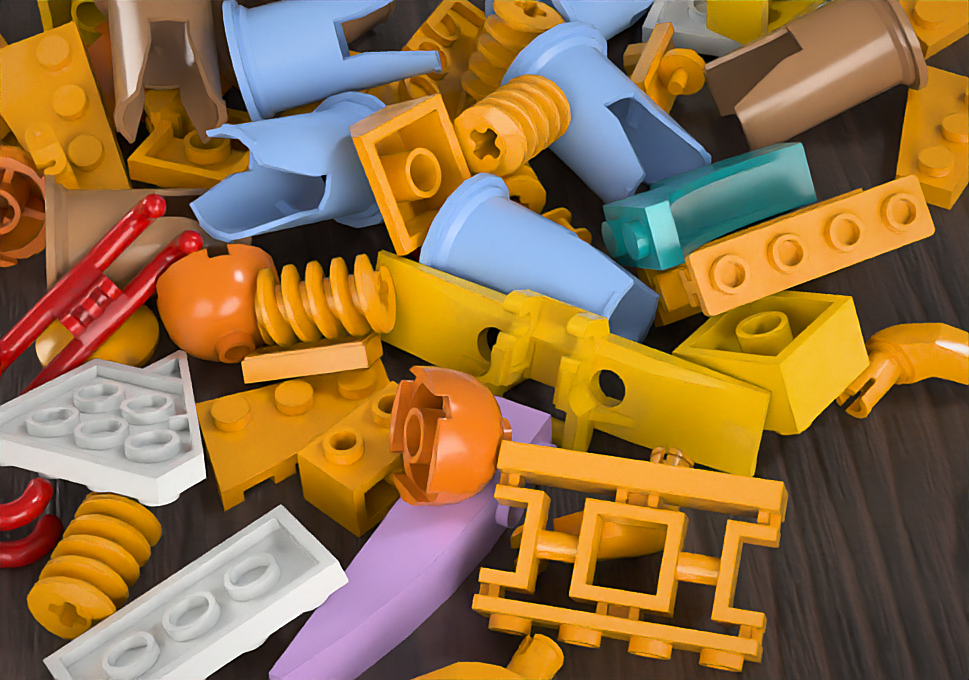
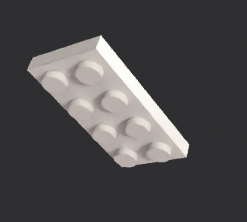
(209, 608)

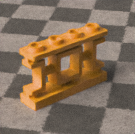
(791, 250)
(639, 495)

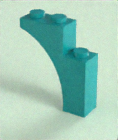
(705, 203)

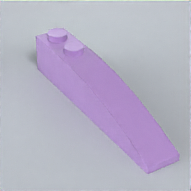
(406, 572)

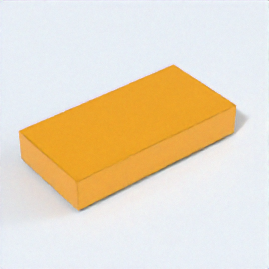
(313, 358)

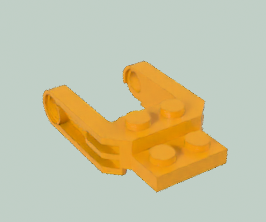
(174, 151)

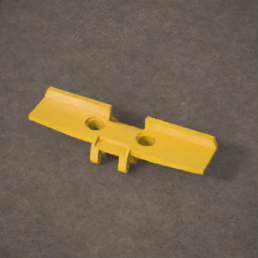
(567, 348)

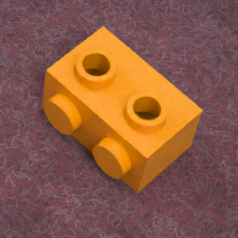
(351, 466)

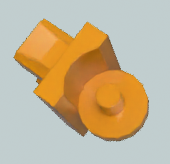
(663, 69)

